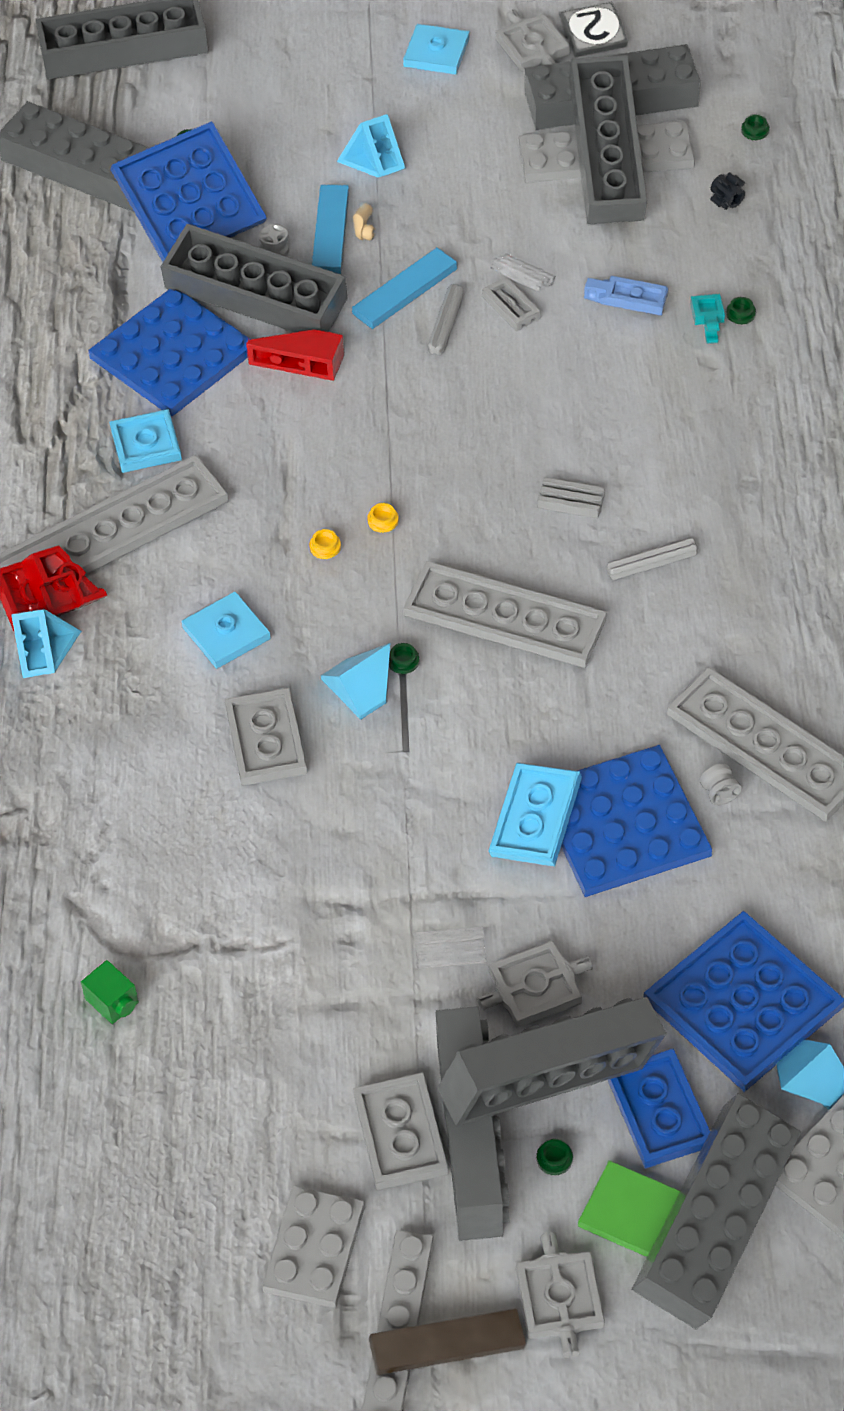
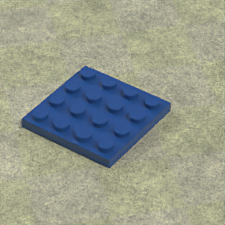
(188, 183)
(171, 351)
(630, 823)
(744, 1000)

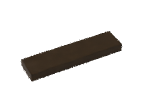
(446, 1341)

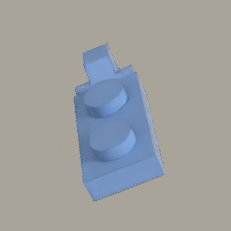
(627, 294)

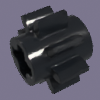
(727, 191)

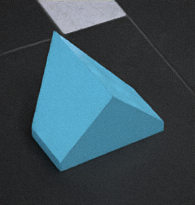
(373, 148)
(42, 641)
(361, 680)
(813, 1073)

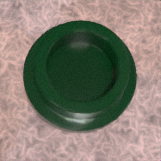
(755, 127)
(741, 311)
(403, 658)
(554, 1157)

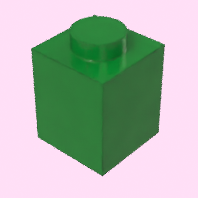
(110, 992)

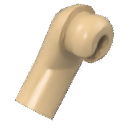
(360, 218)

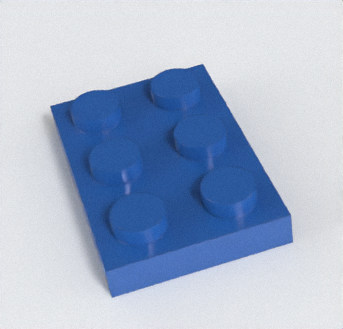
(660, 1110)

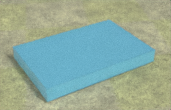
(535, 814)

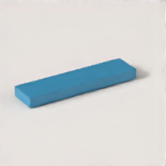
(330, 227)
(404, 288)

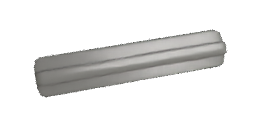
(445, 319)
(651, 558)

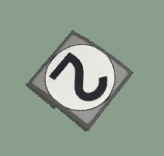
(593, 29)

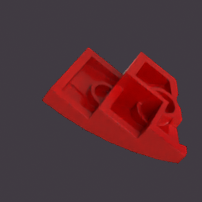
(46, 582)

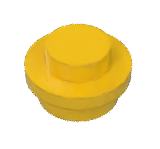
(382, 518)
(325, 544)

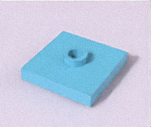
(436, 49)
(145, 441)
(225, 630)

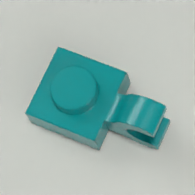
(710, 312)

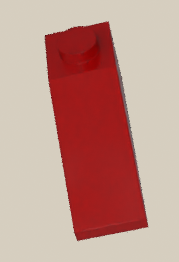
(302, 353)

